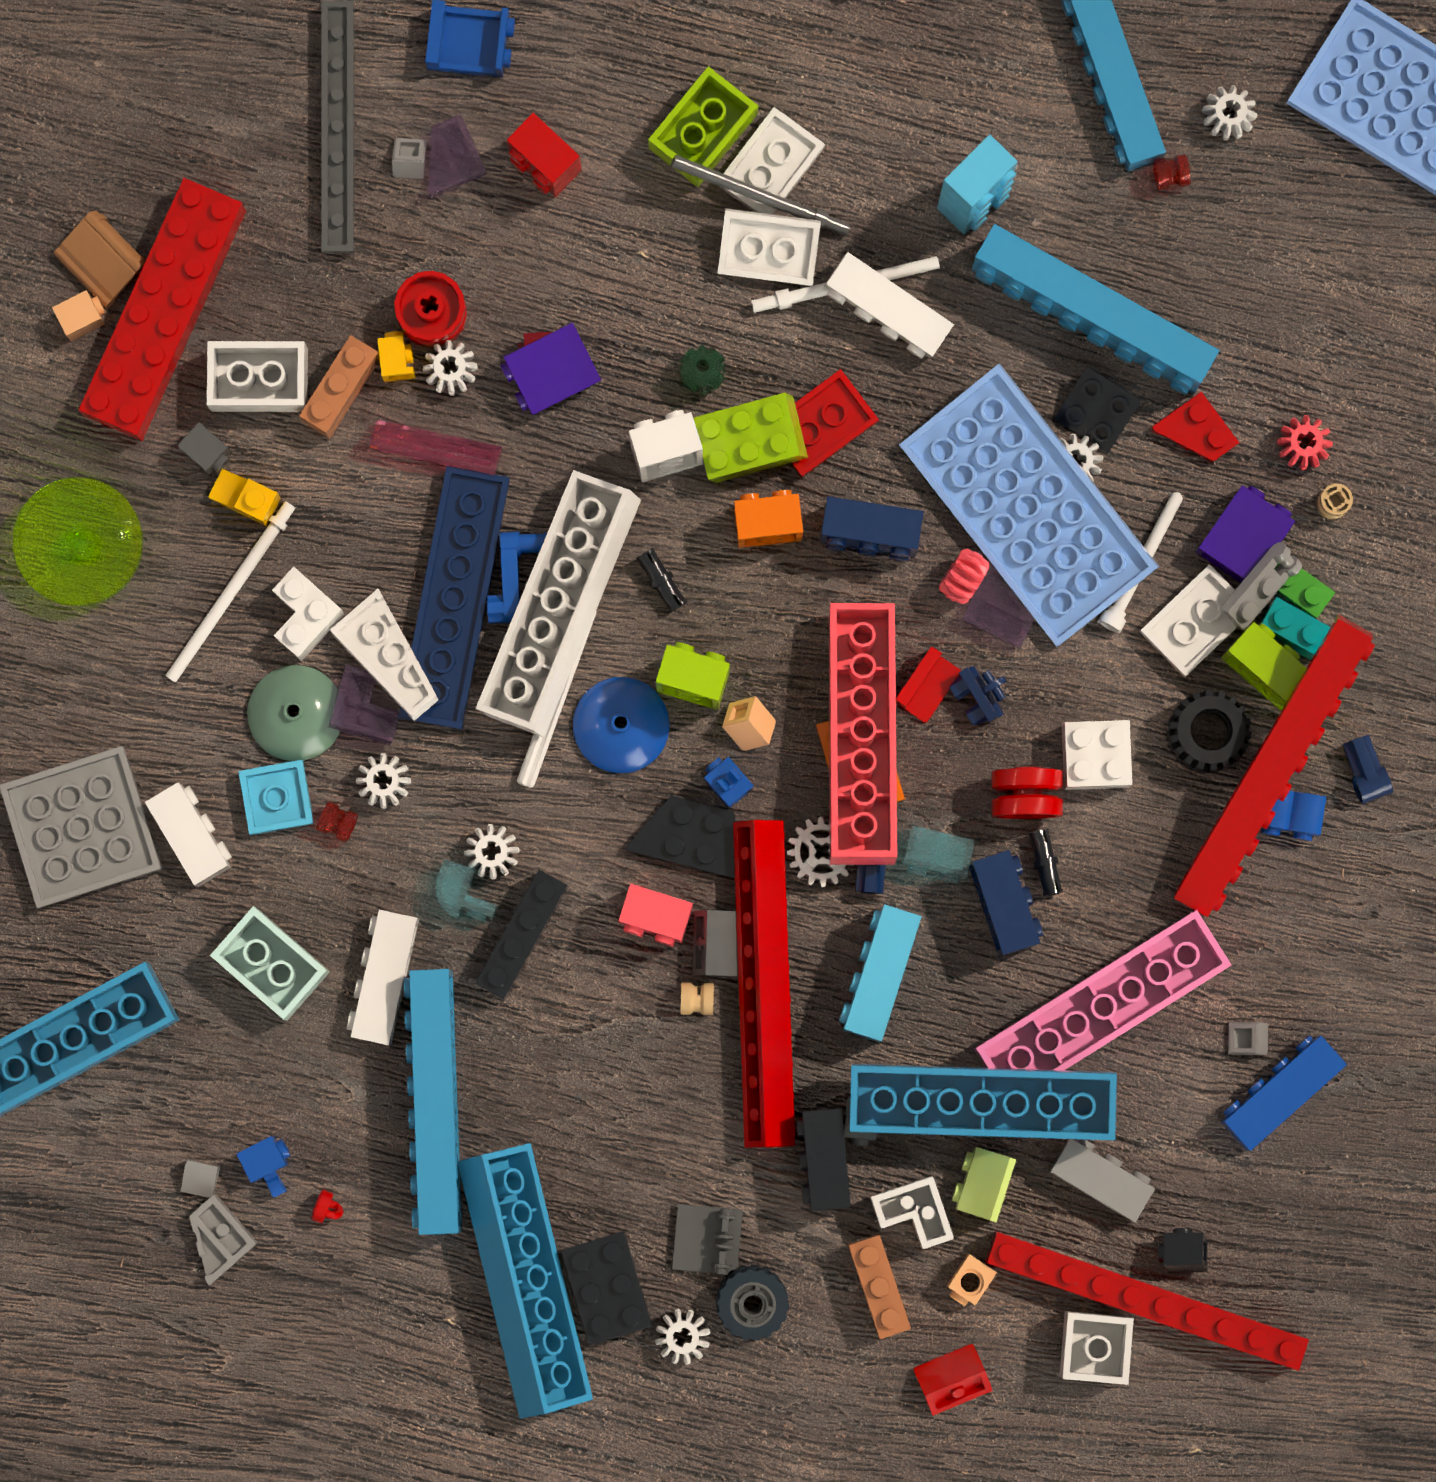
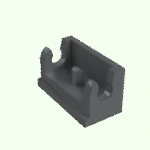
(715, 943)

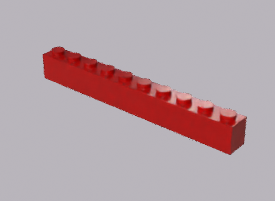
(1273, 766)
(764, 983)
(1146, 1300)

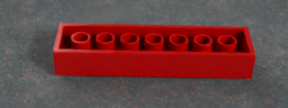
(162, 309)

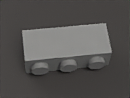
(1102, 1178)

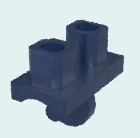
(972, 682)

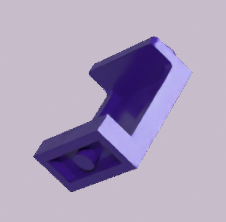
(550, 369)
(1245, 533)

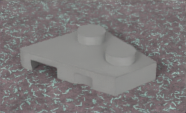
(219, 1237)

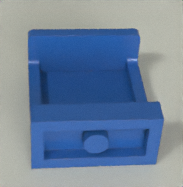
(469, 40)

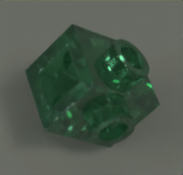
(706, 380)

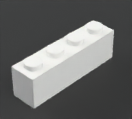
(887, 305)
(384, 977)

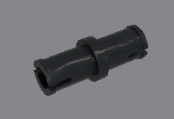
(661, 580)
(1045, 862)

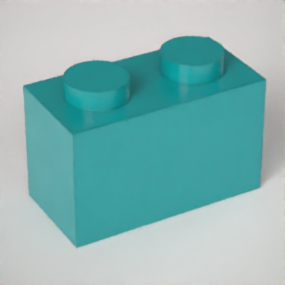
(1294, 627)

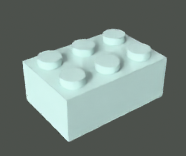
(270, 963)

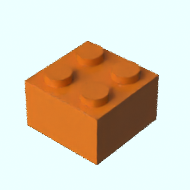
(768, 519)

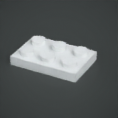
(774, 159)
(769, 247)
(1192, 622)

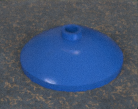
(625, 748)

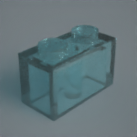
(938, 854)

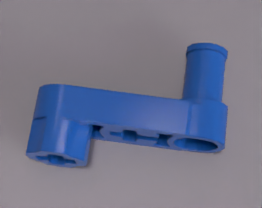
(512, 544)

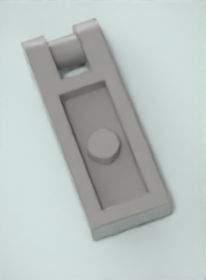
(1261, 585)

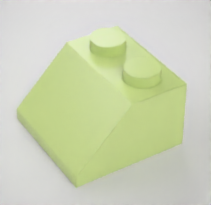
(984, 1183)

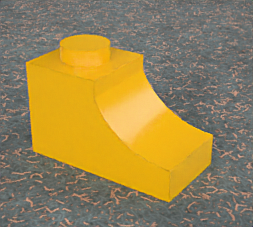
(245, 496)

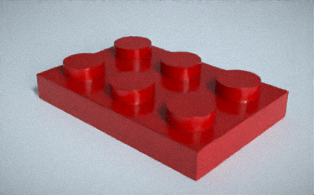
(830, 420)

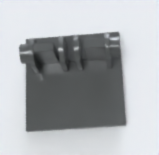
(707, 1239)

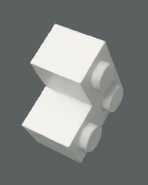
(312, 617)
(917, 1202)

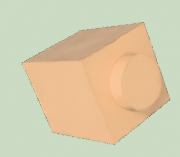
(80, 315)

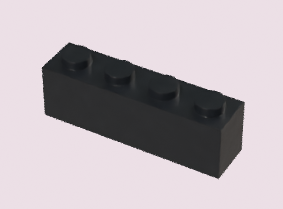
(522, 934)

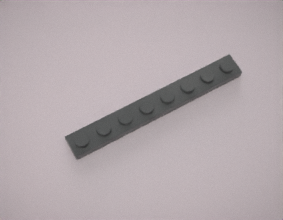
(337, 127)

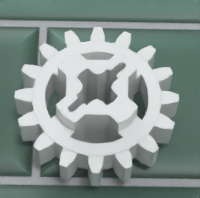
(811, 863)

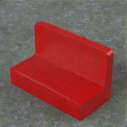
(927, 685)
(952, 1379)

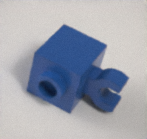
(727, 781)
(264, 1161)

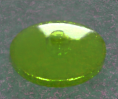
(78, 541)

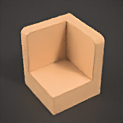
(749, 723)

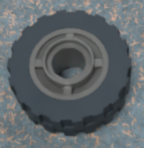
(752, 1322)

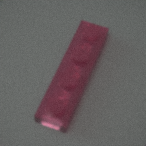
(435, 447)

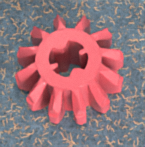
(1309, 454)
(964, 576)

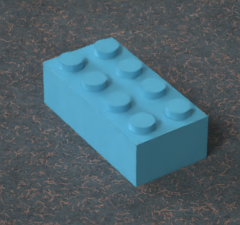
(977, 185)
(881, 973)

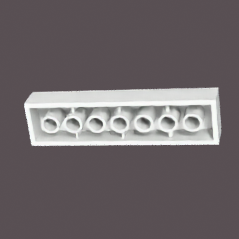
(558, 603)

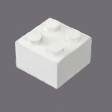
(1096, 755)
(1096, 1347)

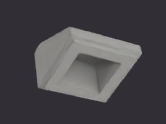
(409, 158)
(1248, 1038)
(200, 1178)

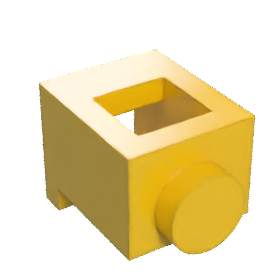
(395, 357)

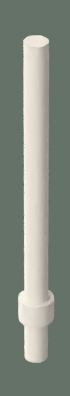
(785, 298)

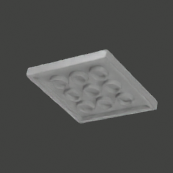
(80, 827)

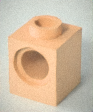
(984, 1274)

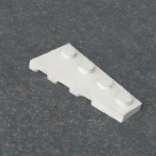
(383, 651)

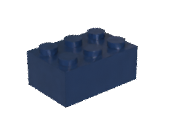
(871, 528)
(1006, 903)

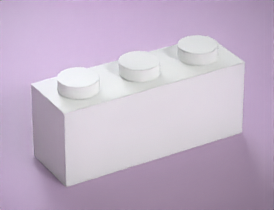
(189, 833)

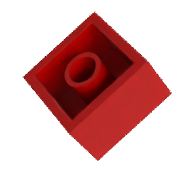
(543, 155)

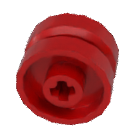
(425, 291)
(1027, 789)

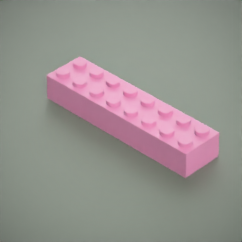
(1110, 1000)

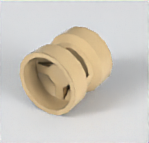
(1330, 505)
(697, 998)

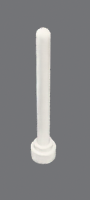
(1114, 616)

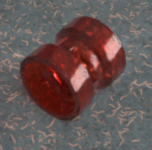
(1171, 172)
(330, 818)

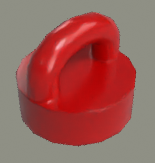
(322, 1205)

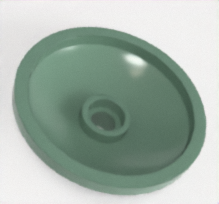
(298, 736)

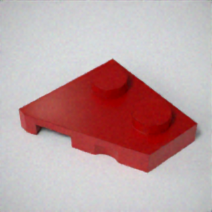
(1198, 429)

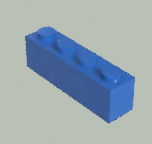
(1283, 1092)

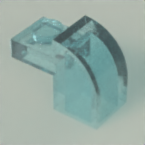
(453, 890)

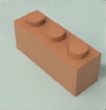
(340, 386)
(879, 1286)

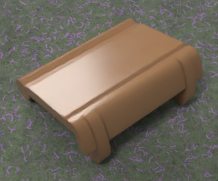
(99, 257)

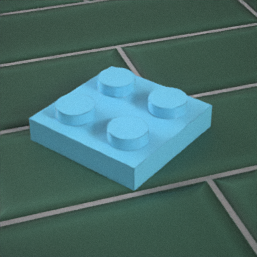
(276, 797)

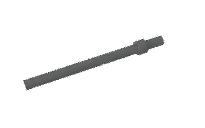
(760, 195)

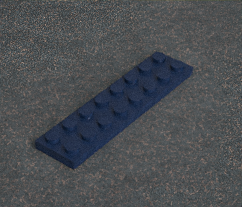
(457, 589)

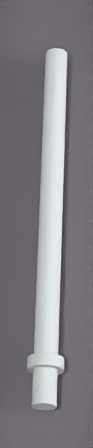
(276, 524)

